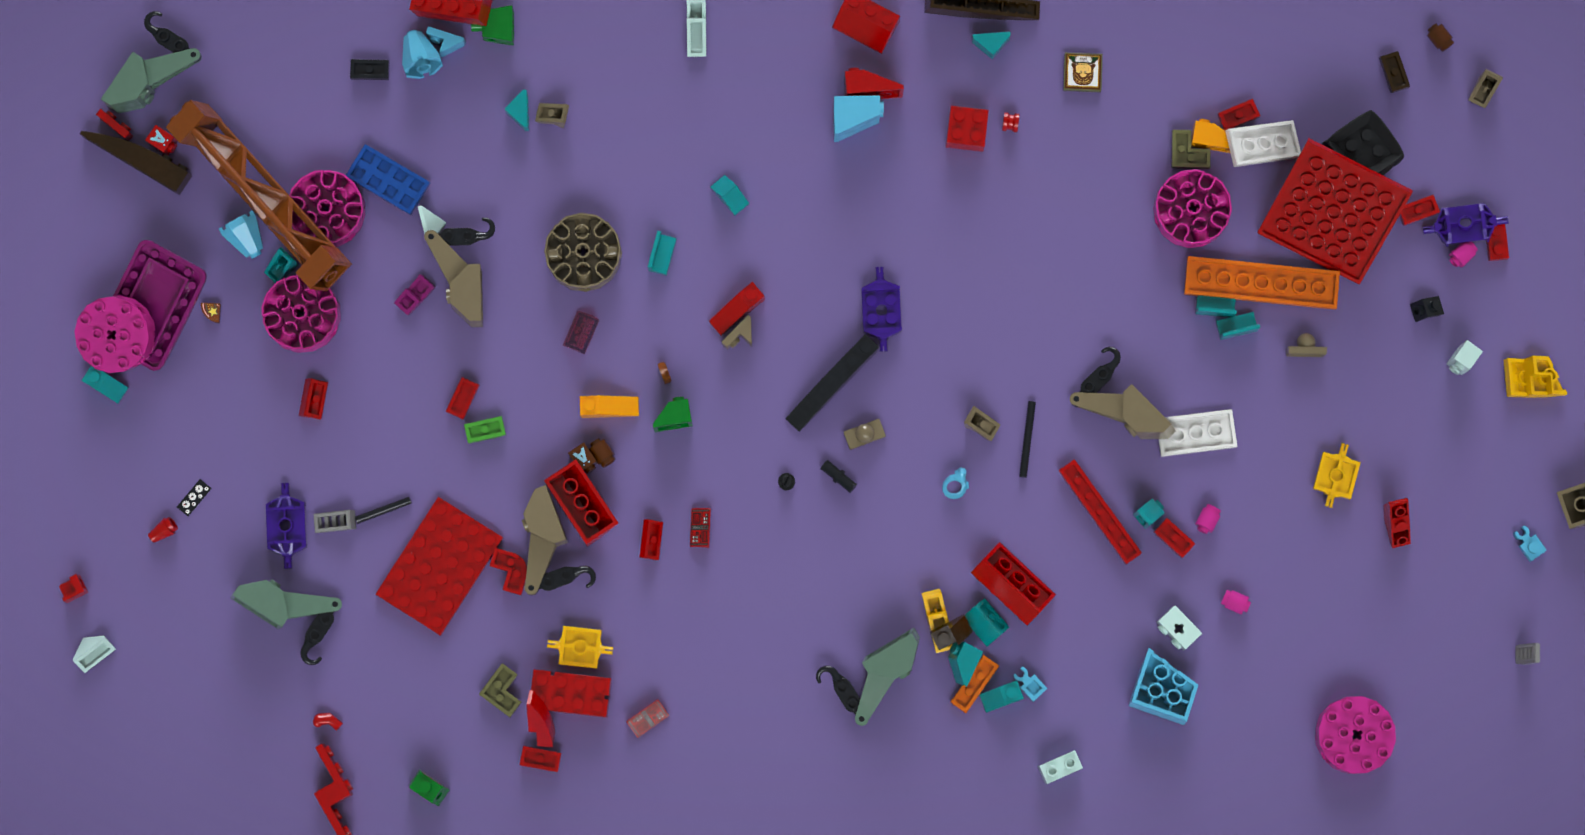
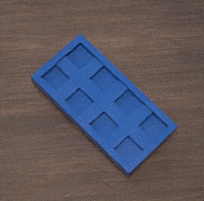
(387, 179)

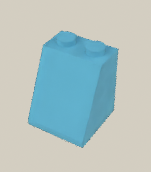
(855, 114)

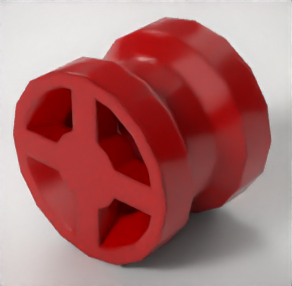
(1010, 122)

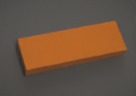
(967, 695)

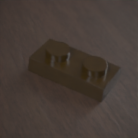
(1394, 72)

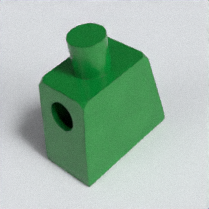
(499, 26)
(428, 788)

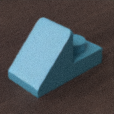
(449, 41)

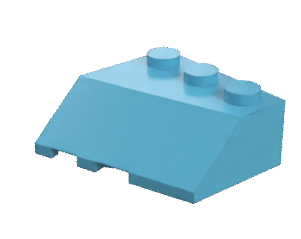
(1163, 690)

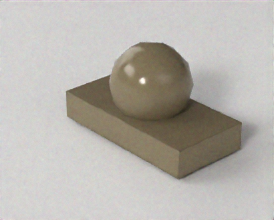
(1306, 347)
(864, 434)

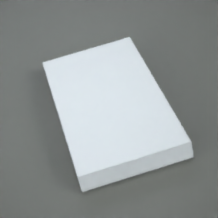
(1263, 143)
(1200, 433)

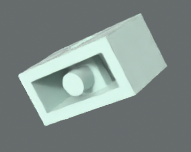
(1464, 358)
(1189, 630)
(1060, 767)

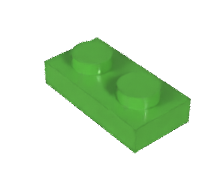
(485, 429)

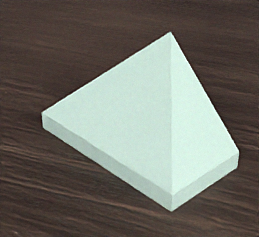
(430, 220)
(92, 651)

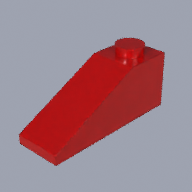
(737, 308)

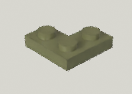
(1183, 156)
(496, 690)

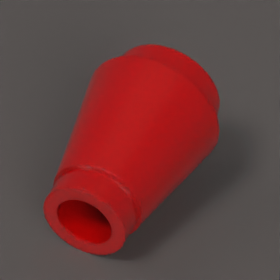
(164, 529)

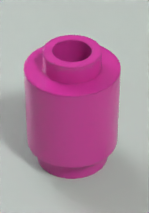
(1463, 254)
(1208, 519)
(1236, 602)

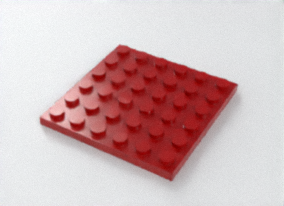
(1334, 211)

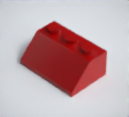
(866, 23)

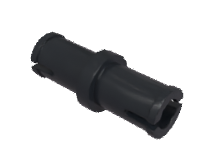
(838, 476)

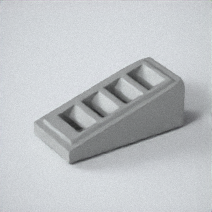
(349, 519)
(1527, 653)

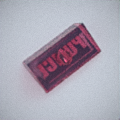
(581, 332)

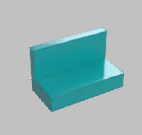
(661, 254)
(1215, 306)
(1237, 326)
(986, 622)

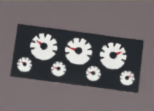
(194, 497)

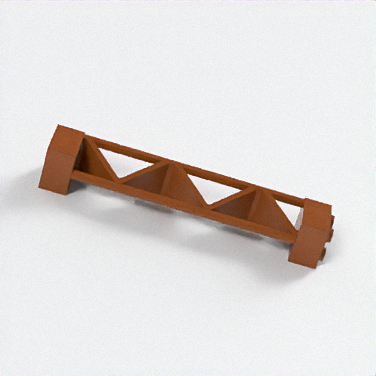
(319, 257)

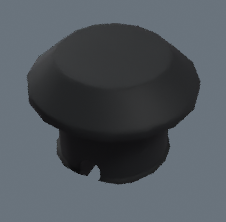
(786, 481)

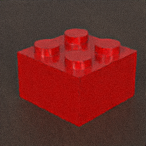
(967, 128)

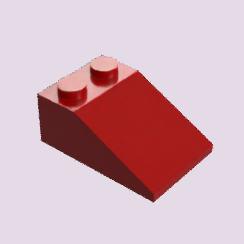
(865, 83)

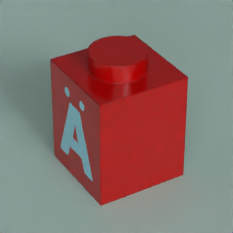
(161, 140)

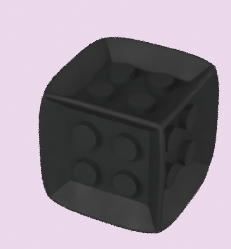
(1368, 143)

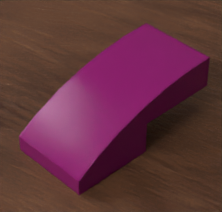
(415, 294)

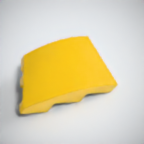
(1532, 378)

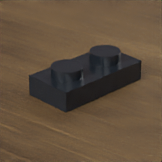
(369, 69)

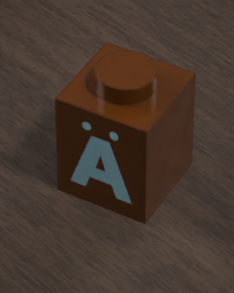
(584, 457)

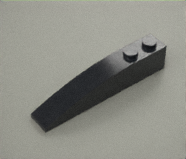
(832, 382)

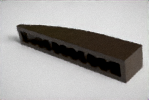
(985, 9)
(144, 160)

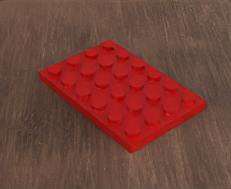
(439, 566)

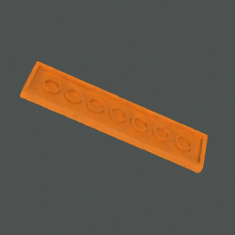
(1262, 282)

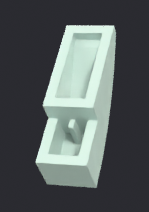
(696, 28)

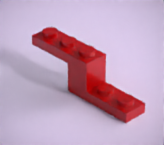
(334, 792)

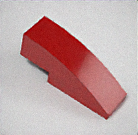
(540, 720)

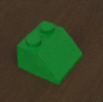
(674, 416)

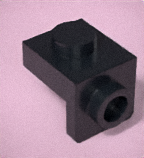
(1426, 308)

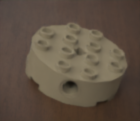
(566, 243)

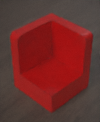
(73, 588)

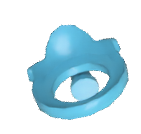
(960, 476)

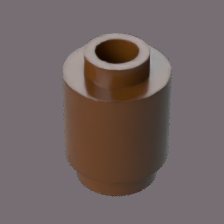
(1440, 37)
(602, 452)

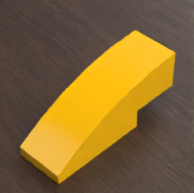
(935, 612)

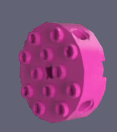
(1200, 192)
(339, 195)
(295, 331)
(132, 339)
(1374, 739)

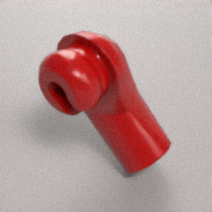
(327, 718)

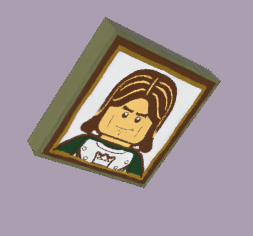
(1082, 72)

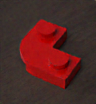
(514, 566)

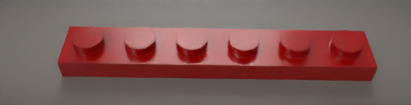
(1100, 512)

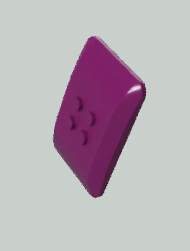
(168, 291)

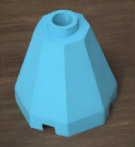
(419, 55)
(244, 235)

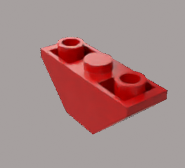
(1397, 522)

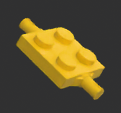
(1336, 475)
(580, 647)

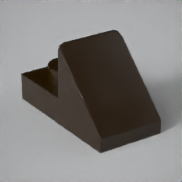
(951, 632)

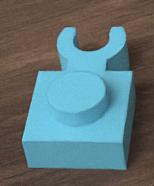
(1530, 546)
(1031, 686)

